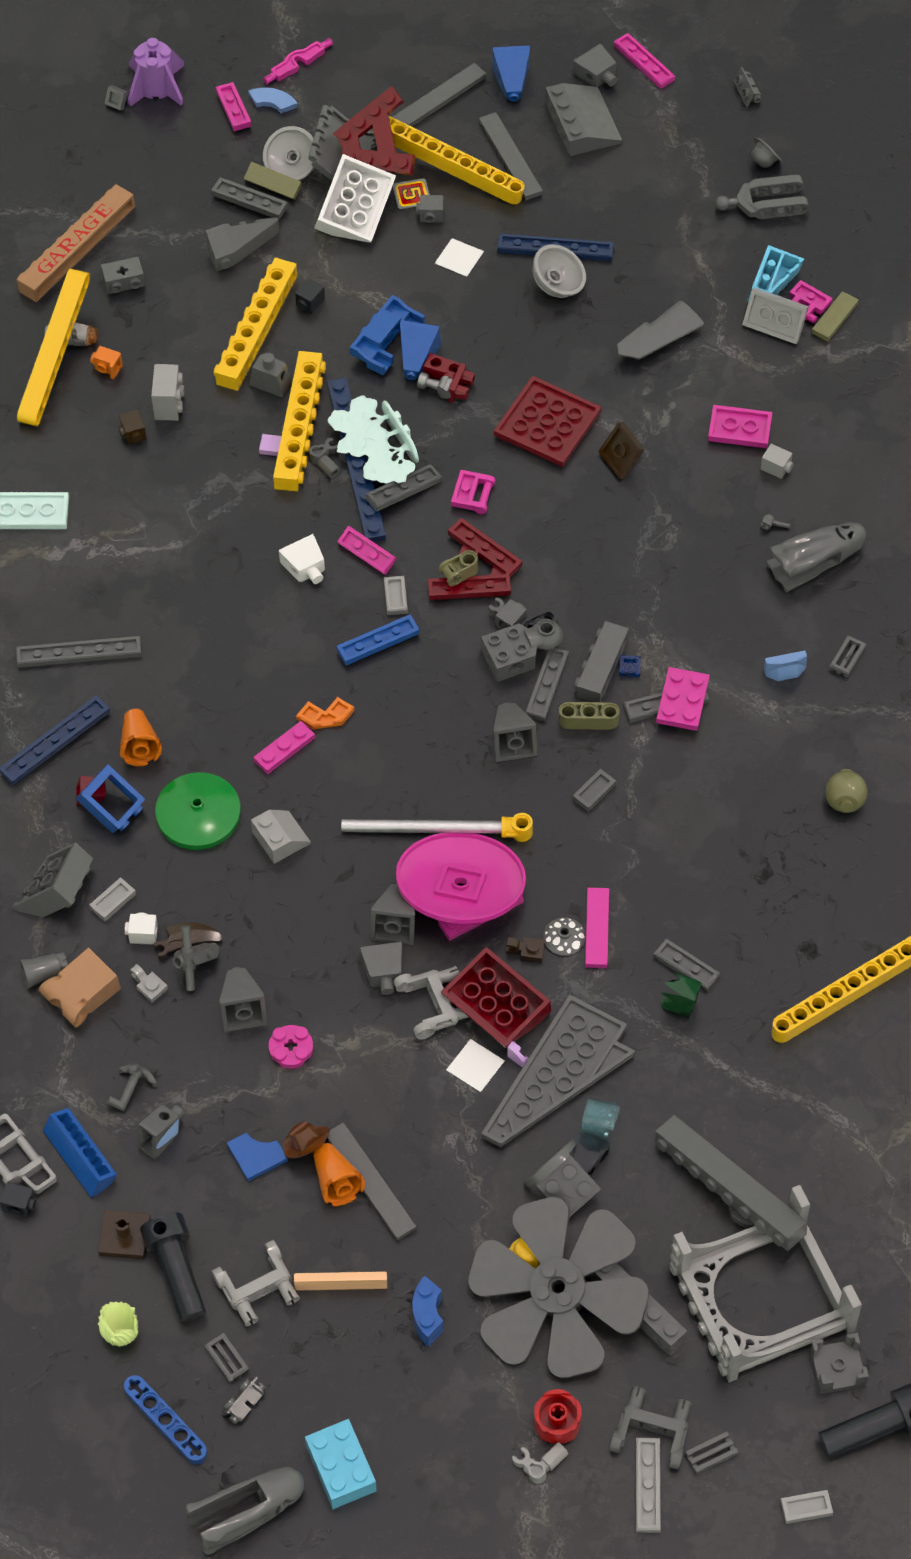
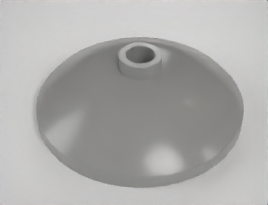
(283, 146)

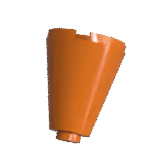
(138, 739)
(337, 1176)

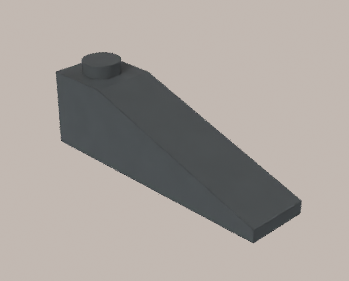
(232, 244)

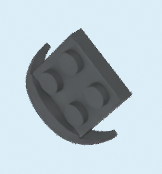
(565, 1179)

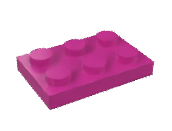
(740, 426)
(682, 698)

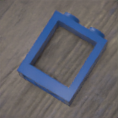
(98, 811)

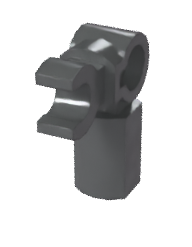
(319, 456)

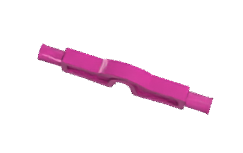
(304, 55)

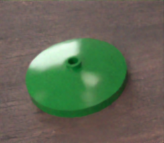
(198, 811)

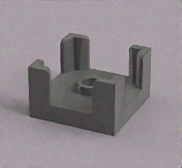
(838, 1365)

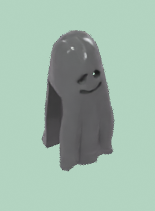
(814, 552)
(275, 1490)

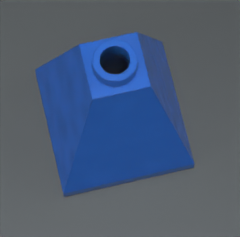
(511, 69)
(417, 343)

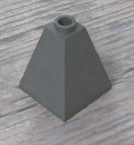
(514, 733)
(392, 918)
(242, 1001)

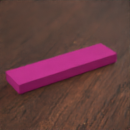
(644, 60)
(597, 928)

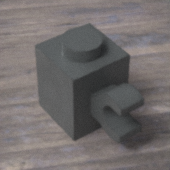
(507, 614)

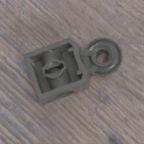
(515, 647)

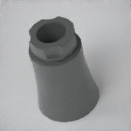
(42, 968)

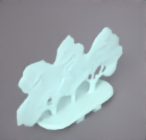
(370, 439)

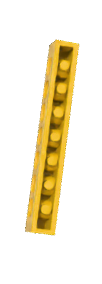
(255, 324)
(298, 421)

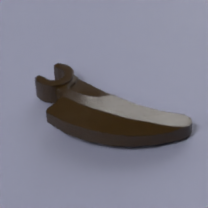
(199, 933)

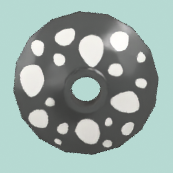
(564, 944)

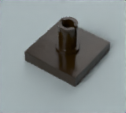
(621, 450)
(122, 1234)

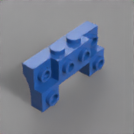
(380, 332)

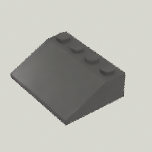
(581, 118)

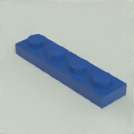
(378, 639)

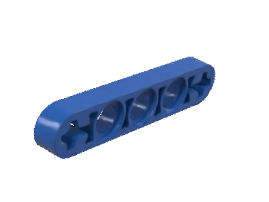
(168, 1430)

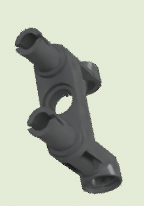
(672, 1427)

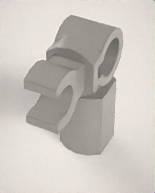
(537, 1470)

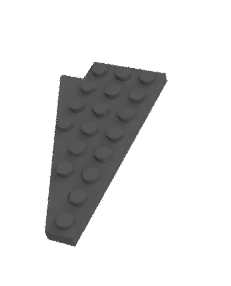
(569, 1058)

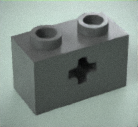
(122, 275)

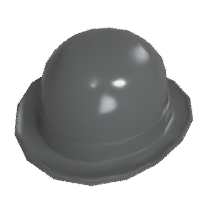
(764, 154)

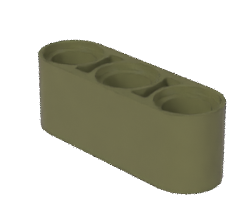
(599, 715)

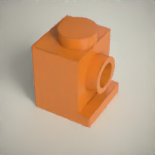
(107, 361)

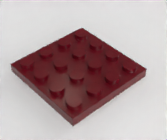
(547, 421)

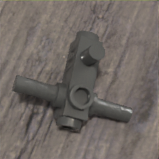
(190, 956)

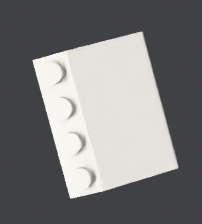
(355, 200)

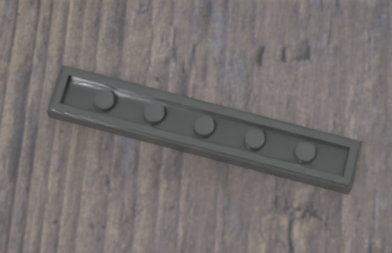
(441, 95)
(510, 154)
(78, 651)
(375, 1188)

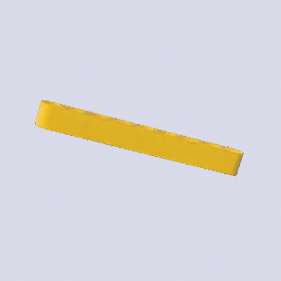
(456, 162)
(53, 347)
(843, 990)

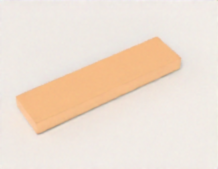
(340, 1281)

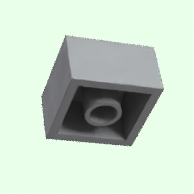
(167, 392)

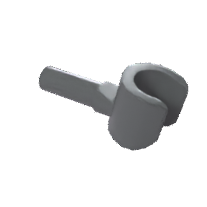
(769, 520)

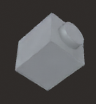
(776, 461)

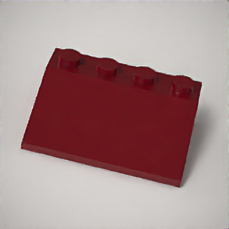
(497, 998)

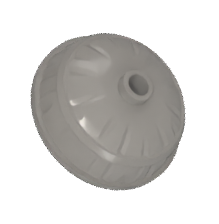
(558, 271)

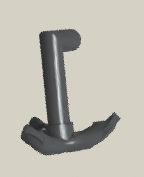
(136, 1072)

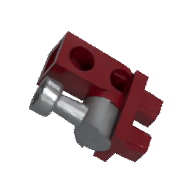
(450, 376)

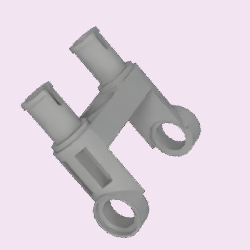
(433, 980)
(276, 1280)

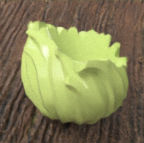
(118, 1323)

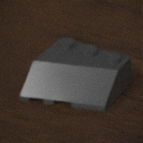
(55, 882)

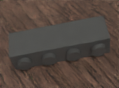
(602, 662)

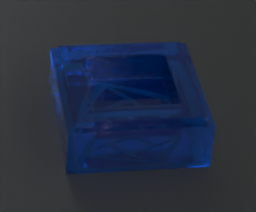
(629, 666)

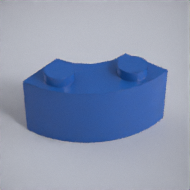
(425, 1315)

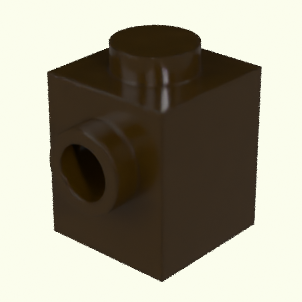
(132, 427)

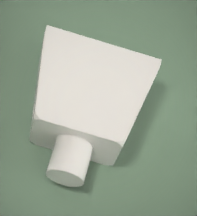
(303, 559)

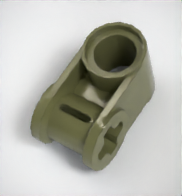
(457, 569)

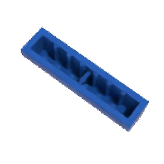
(79, 1152)

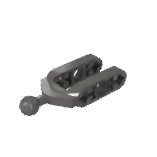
(765, 187)

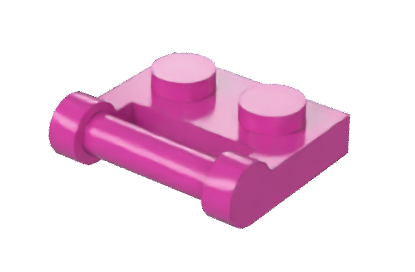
(466, 490)

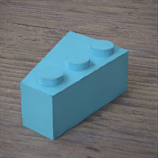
(776, 270)

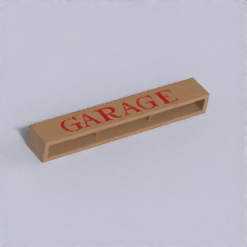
(75, 243)

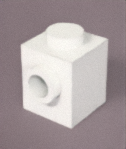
(142, 928)

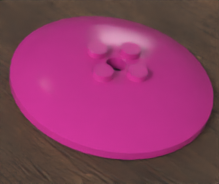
(436, 864)

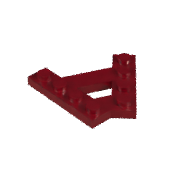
(377, 117)
(495, 584)

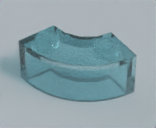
(599, 1117)

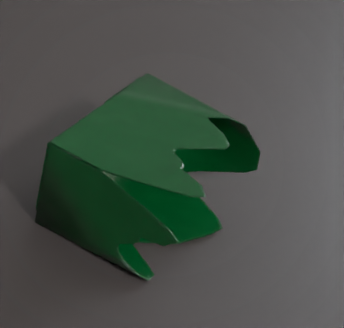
(684, 1002)

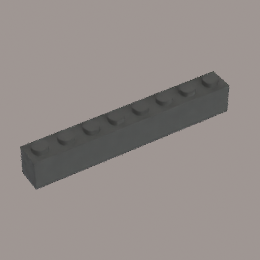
(731, 1183)

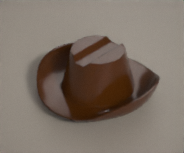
(304, 1139)

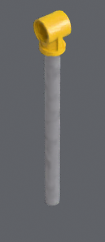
(507, 827)

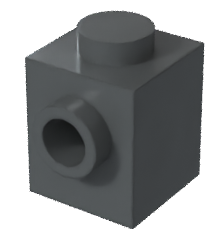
(430, 208)

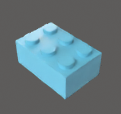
(340, 1464)

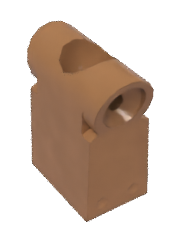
(81, 987)

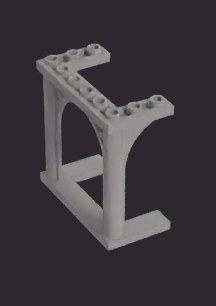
(691, 1258)

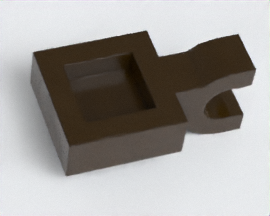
(530, 949)

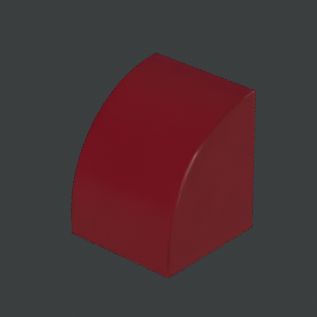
(98, 795)

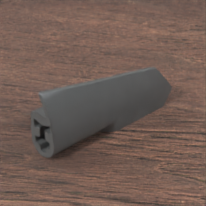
(665, 329)

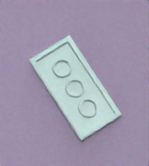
(34, 510)

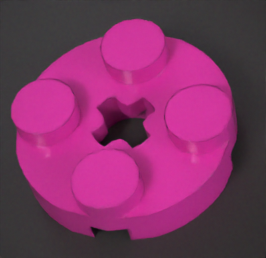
(295, 1035)

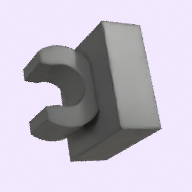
(116, 97)

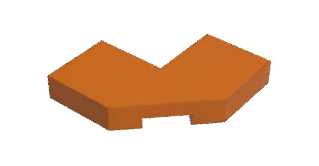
(317, 718)

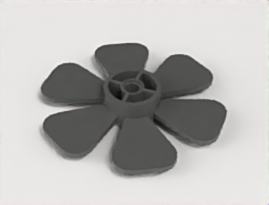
(614, 1301)

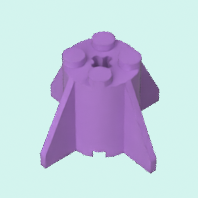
(154, 72)

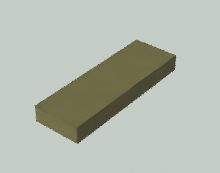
(273, 181)
(835, 316)

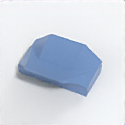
(785, 666)

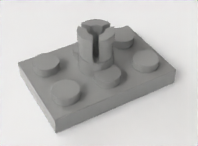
(775, 315)

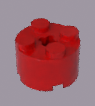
(557, 1430)

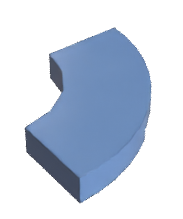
(272, 98)

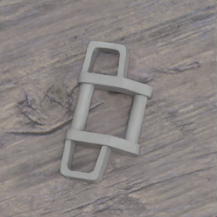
(33, 1167)

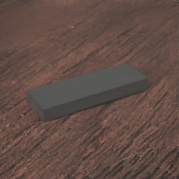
(686, 964)

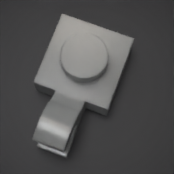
(149, 986)

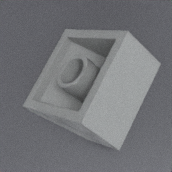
(278, 834)

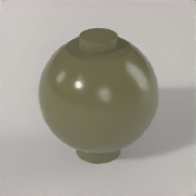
(846, 791)

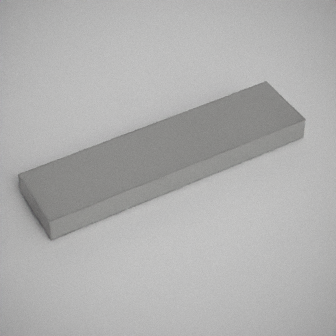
(648, 1485)

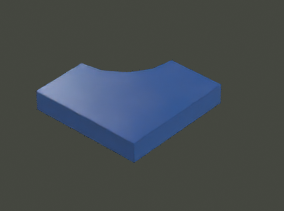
(255, 1156)

